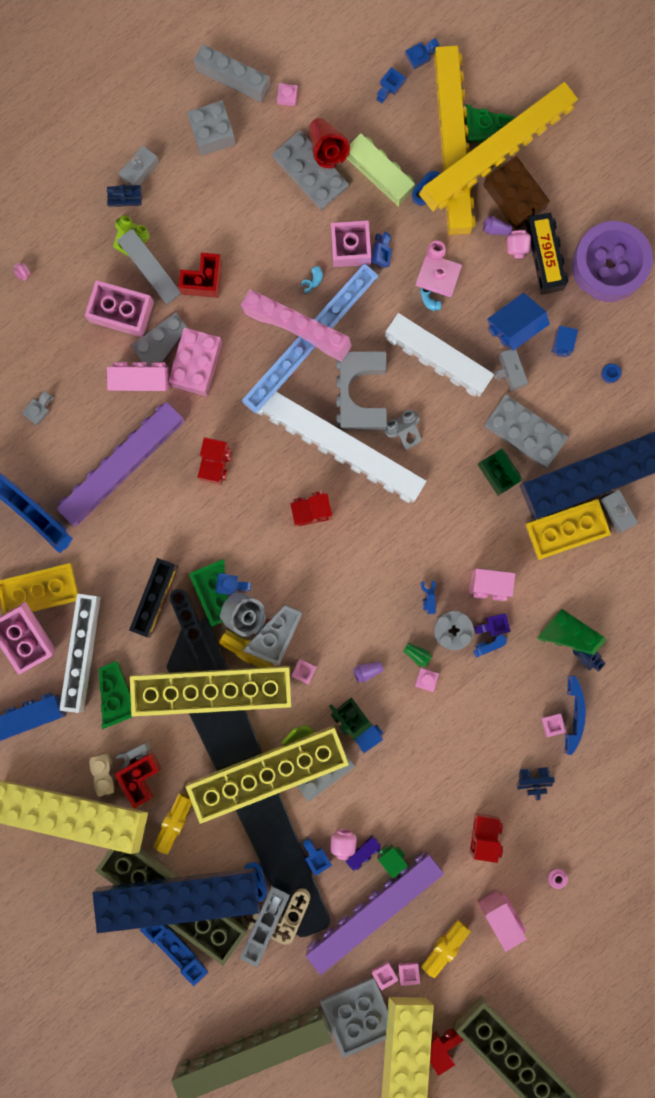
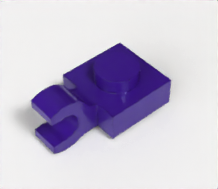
(495, 625)

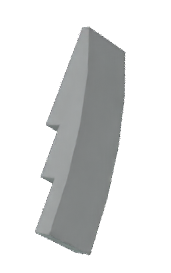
(149, 266)
(264, 926)

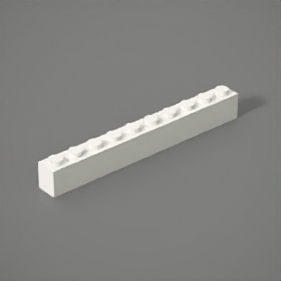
(343, 447)

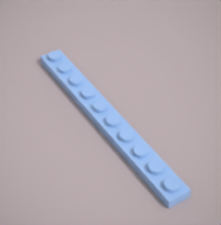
(301, 348)

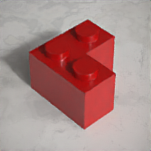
(205, 281)
(214, 458)
(312, 510)
(133, 779)
(484, 838)

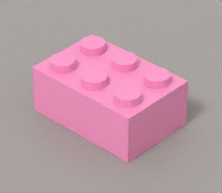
(119, 308)
(195, 362)
(138, 376)
(24, 638)
(503, 919)

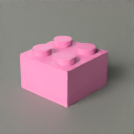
(350, 243)
(491, 583)

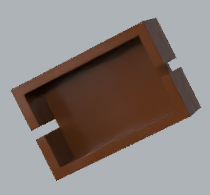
(516, 192)

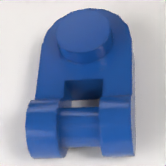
(484, 648)

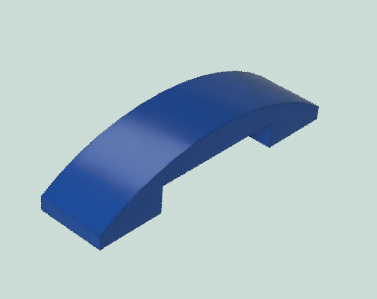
(573, 740)
(177, 951)

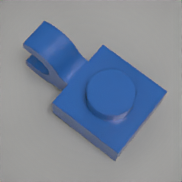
(420, 54)
(391, 83)
(381, 252)
(229, 584)
(429, 603)
(316, 859)

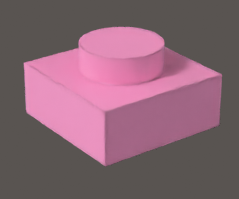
(287, 94)
(303, 671)
(426, 679)
(553, 725)
(409, 973)
(384, 975)

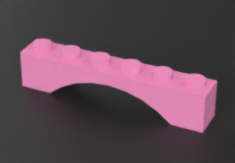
(323, 337)

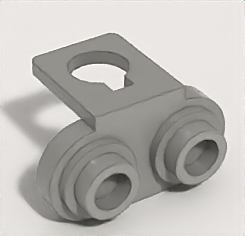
(404, 425)

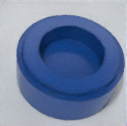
(611, 373)

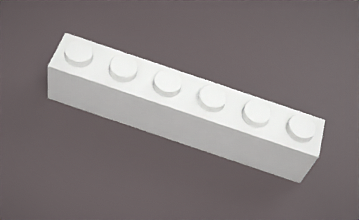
(438, 355)
(80, 653)

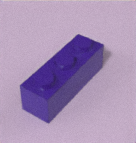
(363, 853)

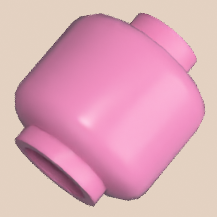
(519, 244)
(343, 844)

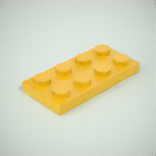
(568, 529)
(39, 589)

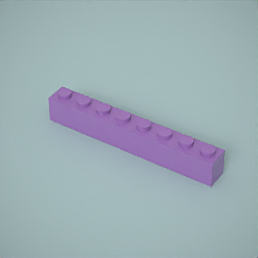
(120, 464)
(373, 913)

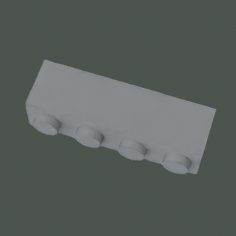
(232, 73)

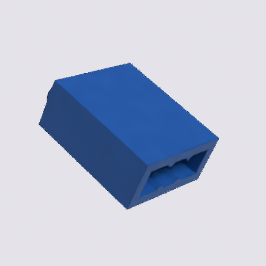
(518, 321)

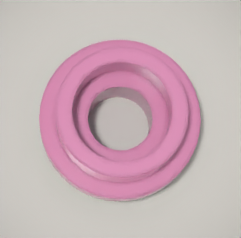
(436, 249)
(21, 271)
(553, 874)

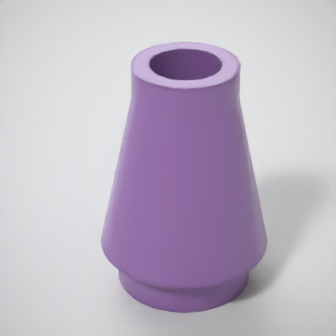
(495, 226)
(364, 672)

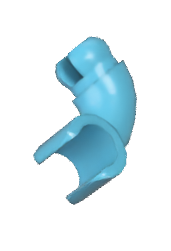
(317, 278)
(430, 303)

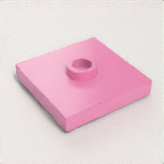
(438, 275)

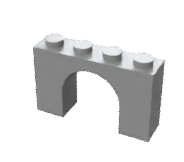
(351, 415)

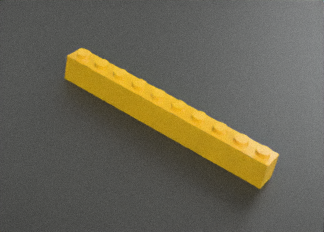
(453, 132)
(498, 147)

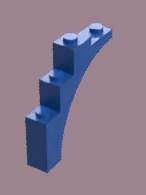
(34, 514)

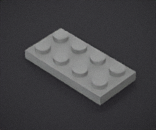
(318, 183)
(526, 431)

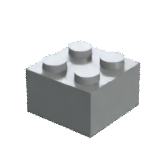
(211, 128)

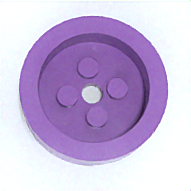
(623, 246)

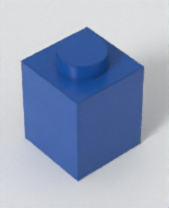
(564, 341)
(369, 738)

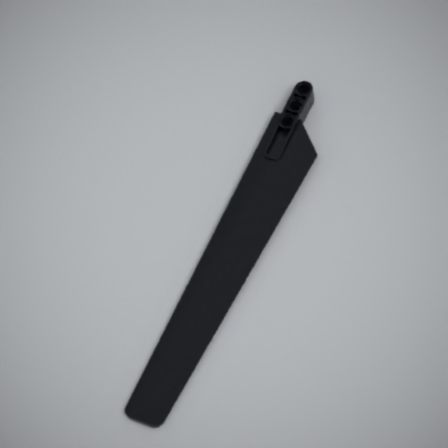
(230, 740)

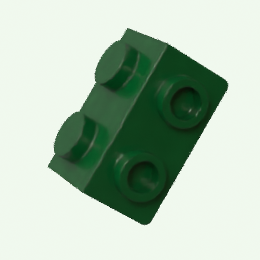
(500, 471)
(351, 718)

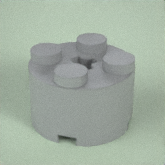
(243, 614)
(461, 638)

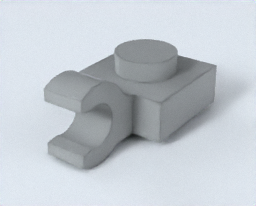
(37, 410)
(138, 752)

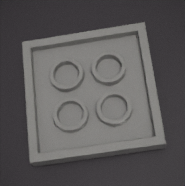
(356, 1016)

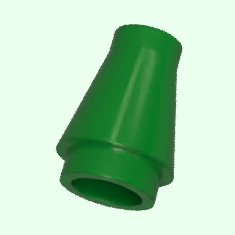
(418, 655)

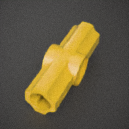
(237, 644)
(173, 823)
(446, 948)

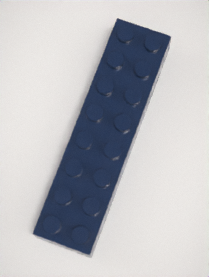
(590, 477)
(176, 900)

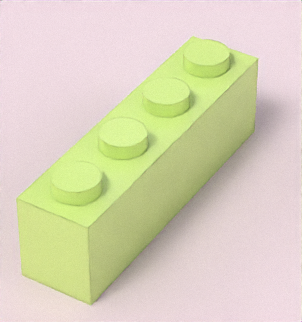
(380, 170)

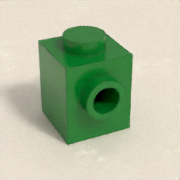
(392, 860)

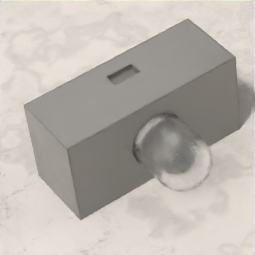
(139, 167)
(511, 370)
(618, 511)

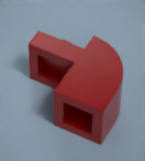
(440, 1056)

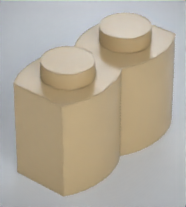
(102, 769)

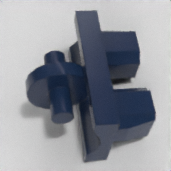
(124, 195)
(590, 661)
(544, 780)

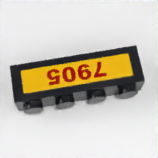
(546, 253)
(153, 598)

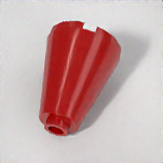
(328, 144)

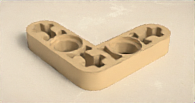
(285, 923)

